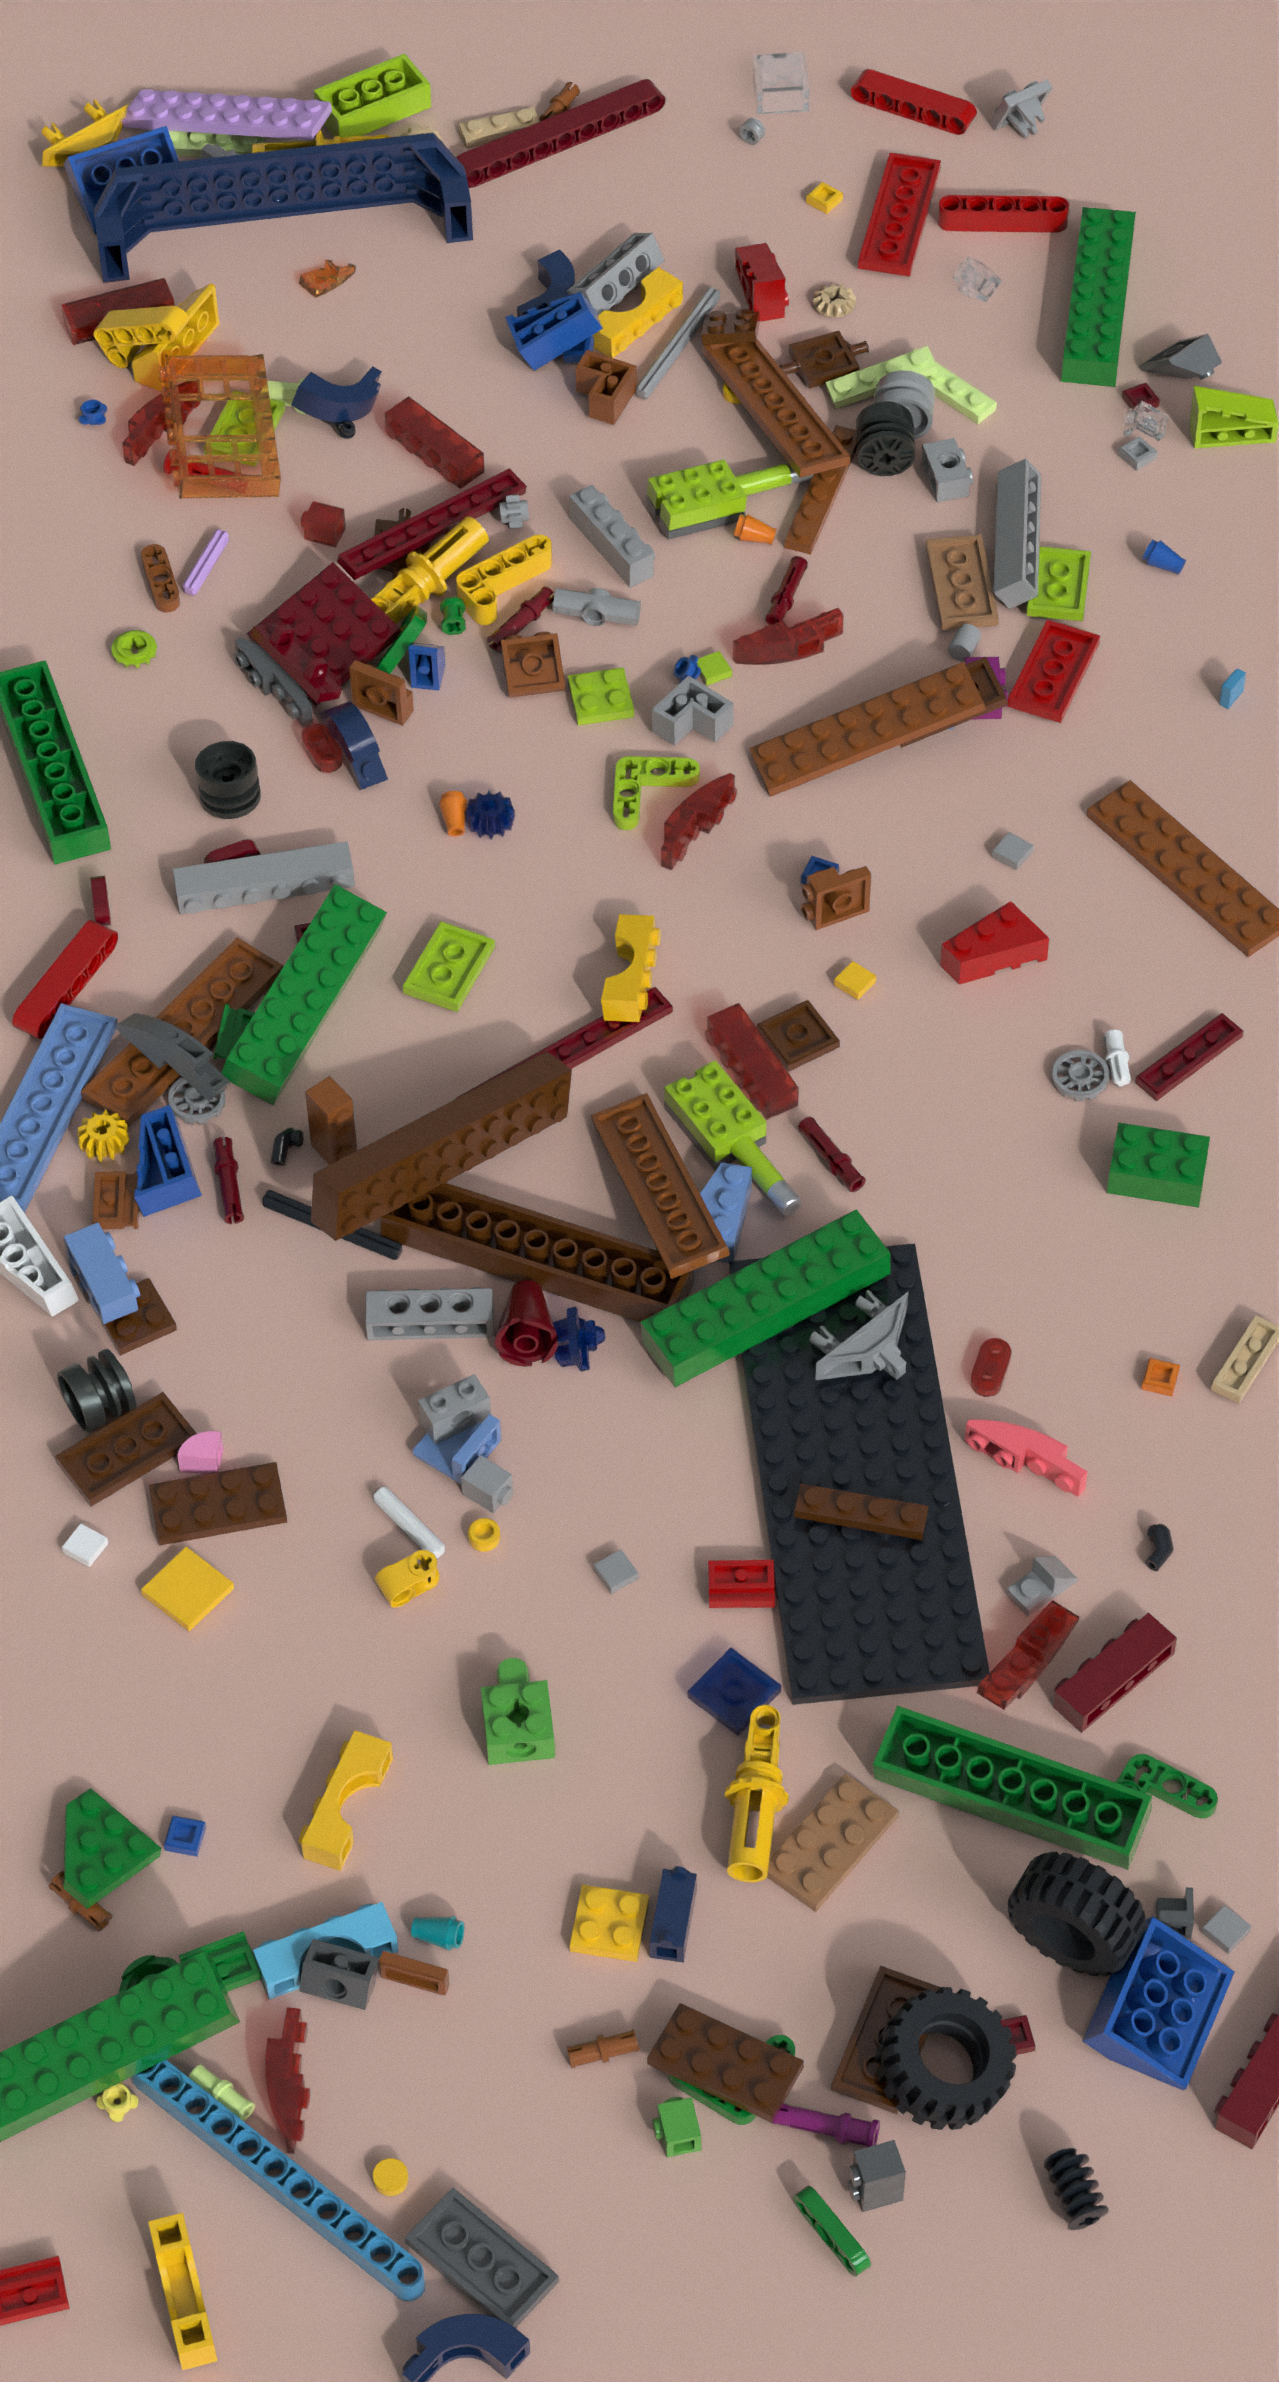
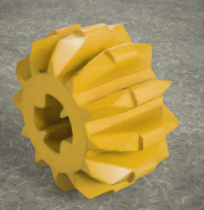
(103, 1136)

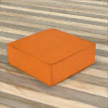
(1160, 1377)

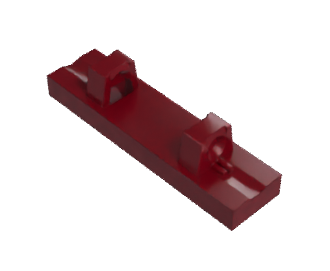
(296, 662)

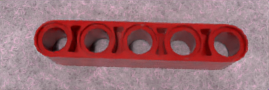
(913, 101)
(1003, 213)
(65, 978)

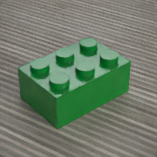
(1158, 1164)

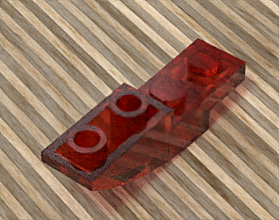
(149, 423)
(783, 644)
(696, 814)
(1029, 1656)
(285, 2083)

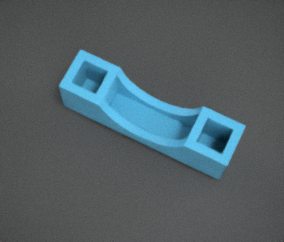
(363, 1931)

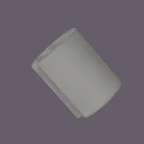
(964, 642)

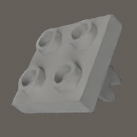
(1022, 108)

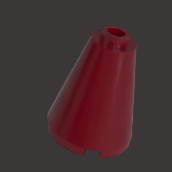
(526, 1327)

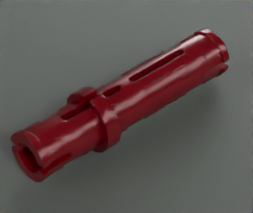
(783, 599)
(529, 611)
(839, 1163)
(227, 1168)

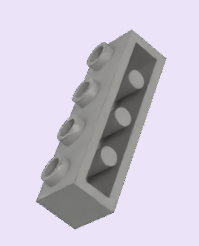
(611, 535)

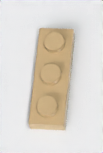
(494, 127)
(1246, 1359)

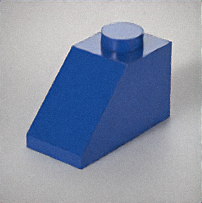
(426, 665)

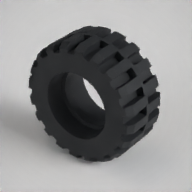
(1076, 1913)
(974, 2029)

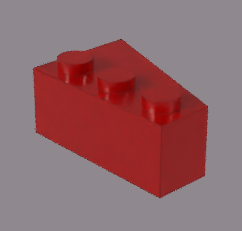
(761, 281)
(994, 943)

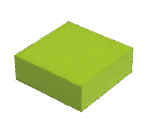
(714, 668)

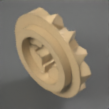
(839, 307)

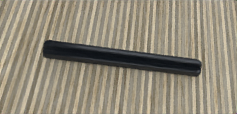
(360, 1237)

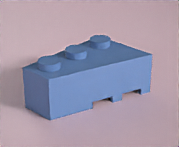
(727, 1201)
(101, 1273)

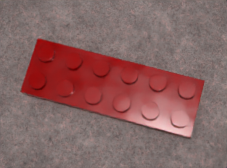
(899, 214)

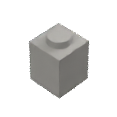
(487, 1484)

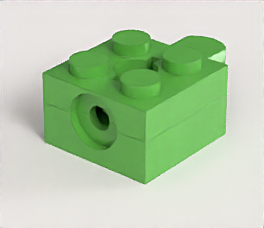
(517, 1716)

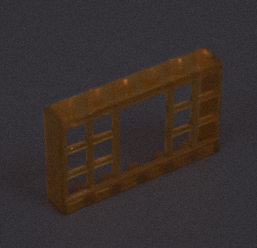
(224, 369)

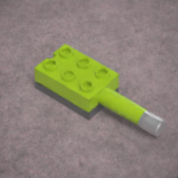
(709, 495)
(726, 1128)

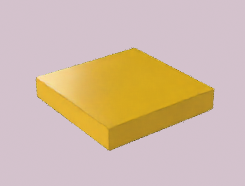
(187, 1589)

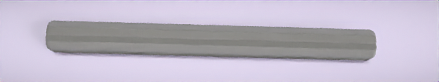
(677, 343)

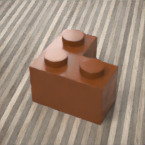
(607, 383)

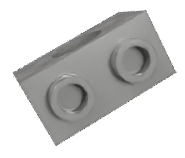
(946, 470)
(454, 1409)

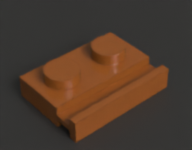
(114, 1200)

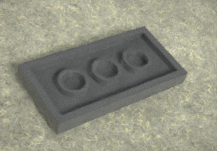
(481, 2259)

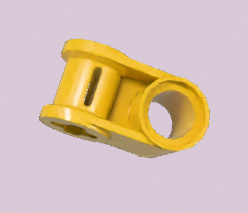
(407, 1578)

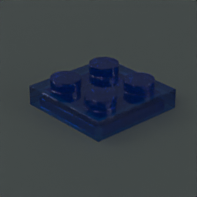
(733, 1690)

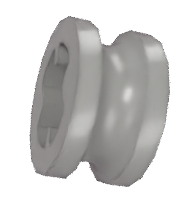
(752, 131)

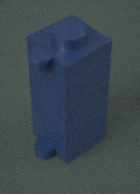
(673, 1914)

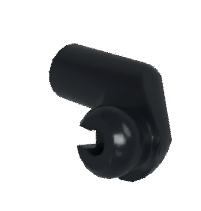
(344, 429)
(283, 1142)
(1163, 1546)

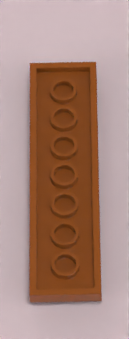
(777, 407)
(867, 729)
(1187, 867)
(233, 978)
(660, 1186)

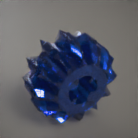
(490, 814)

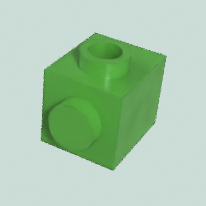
(677, 2126)

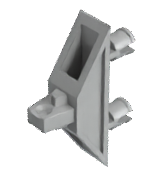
(868, 1348)

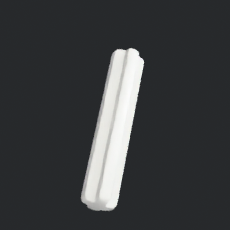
(408, 1522)

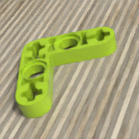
(642, 776)

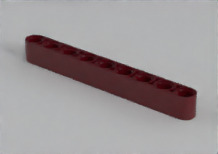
(561, 132)

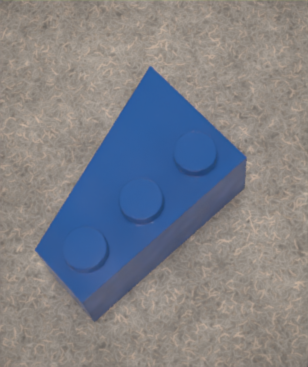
(554, 329)
(164, 1164)

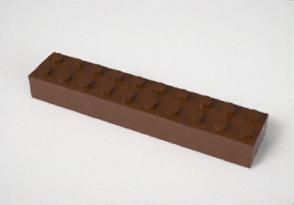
(440, 1146)
(537, 1248)

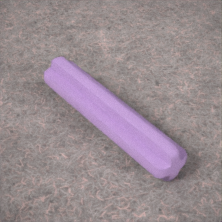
(205, 562)

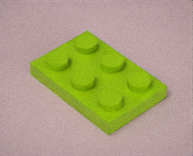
(239, 420)
(1061, 584)
(449, 966)

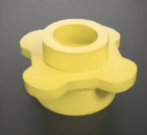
(117, 2111)

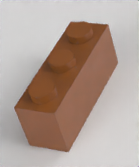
(331, 1120)

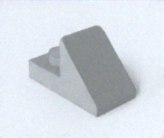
(1041, 1585)

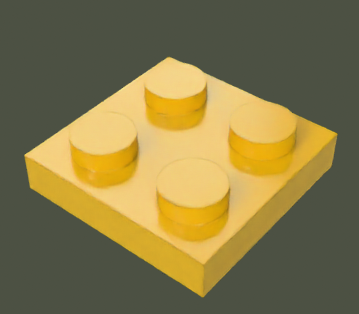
(609, 1923)

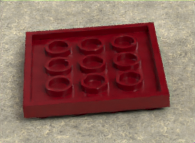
(335, 623)

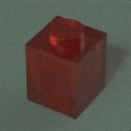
(323, 524)

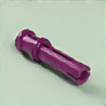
(841, 2127)

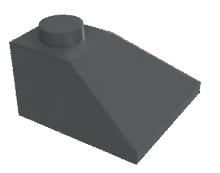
(1185, 359)

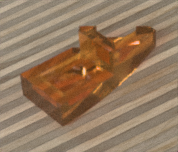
(326, 279)

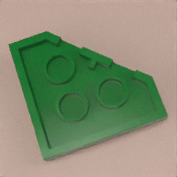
(101, 1849)

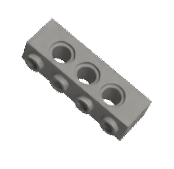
(620, 272)
(416, 1323)

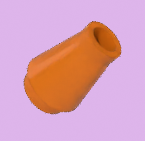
(754, 530)
(453, 811)

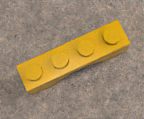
(659, 296)
(625, 993)
(361, 1765)
(182, 2291)

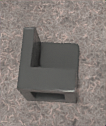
(1177, 1913)

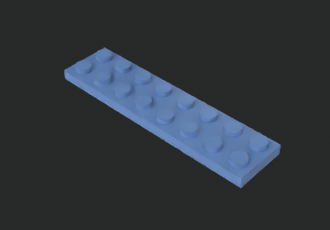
(49, 1098)

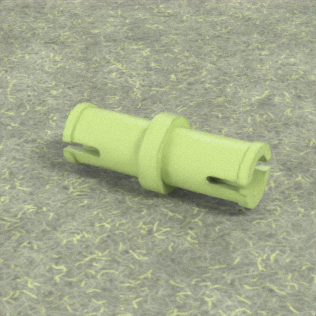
(223, 2092)

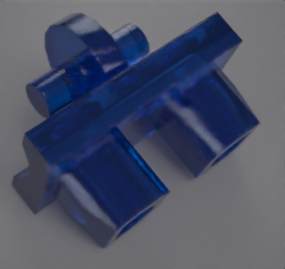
(582, 1338)

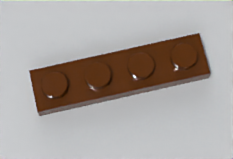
(861, 1511)

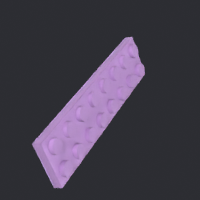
(227, 114)

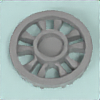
(1080, 1075)
(194, 1102)

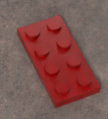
(1053, 671)

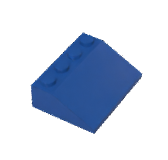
(92, 169)
(1160, 2006)

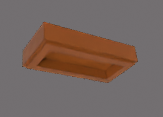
(414, 1973)

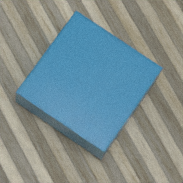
(1232, 688)

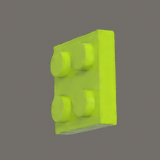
(600, 696)

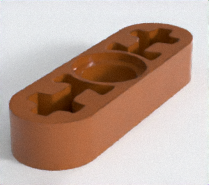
(162, 568)

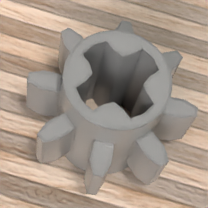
(514, 511)

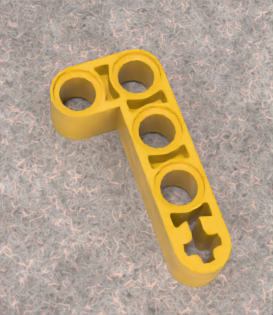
(125, 331)
(511, 567)

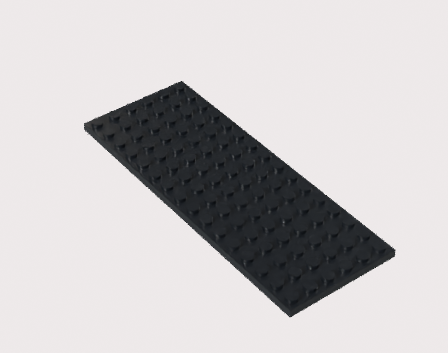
(854, 1603)

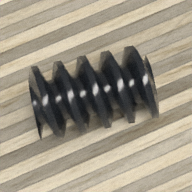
(1073, 2189)

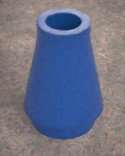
(1163, 557)

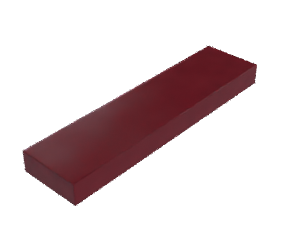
(1189, 1056)

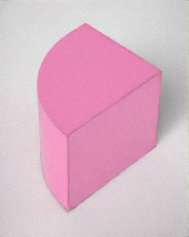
(201, 1453)

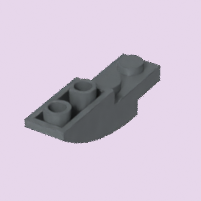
(271, 677)
(168, 1044)

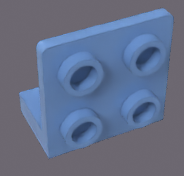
(460, 1451)

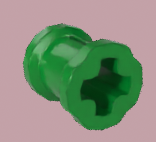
(452, 611)

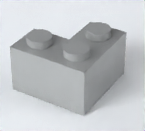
(692, 707)

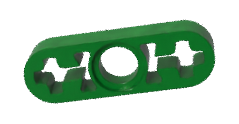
(832, 2231)

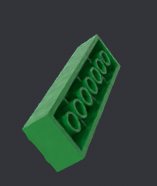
(1098, 297)
(51, 764)
(303, 994)
(765, 1298)
(1012, 1787)
(112, 2042)

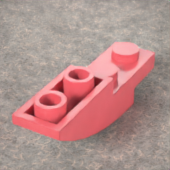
(1018, 1446)

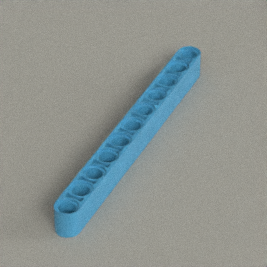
(287, 2183)

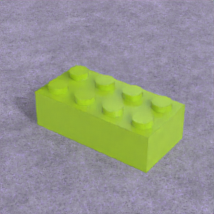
(375, 97)

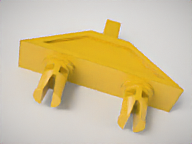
(100, 133)

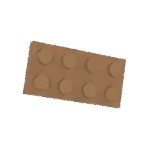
(961, 582)
(830, 1842)

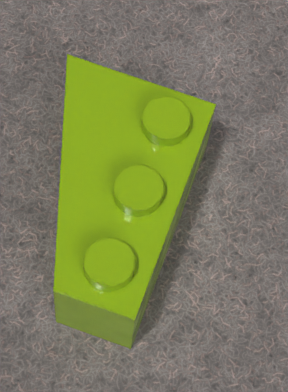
(1231, 419)

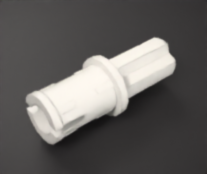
(1117, 1057)

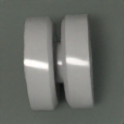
(912, 392)

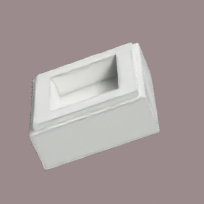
(85, 1545)

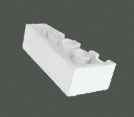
(30, 1263)

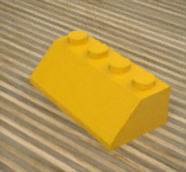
(203, 320)

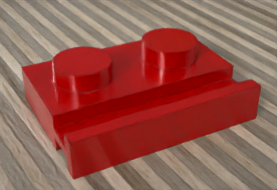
(741, 1583)
(32, 2290)

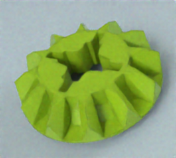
(143, 642)

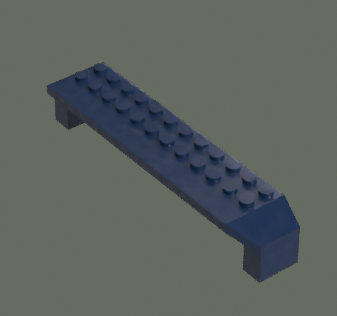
(279, 186)

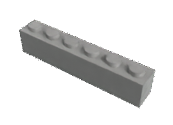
(1017, 534)
(263, 877)

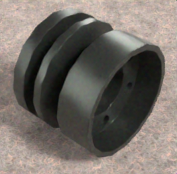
(885, 439)
(228, 779)
(91, 1392)

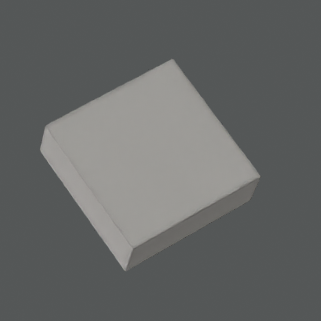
(1137, 453)
(1012, 851)
(616, 1571)
(1226, 1929)

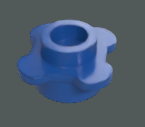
(93, 412)
(686, 667)

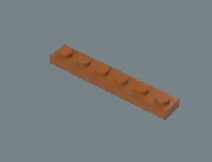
(819, 498)

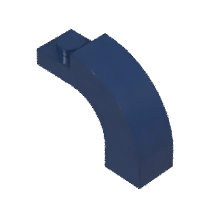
(556, 275)
(337, 402)
(357, 742)
(467, 2337)

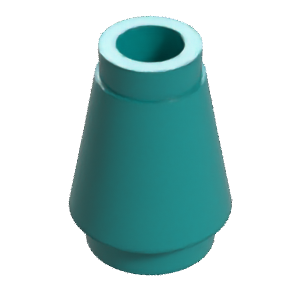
(439, 1931)

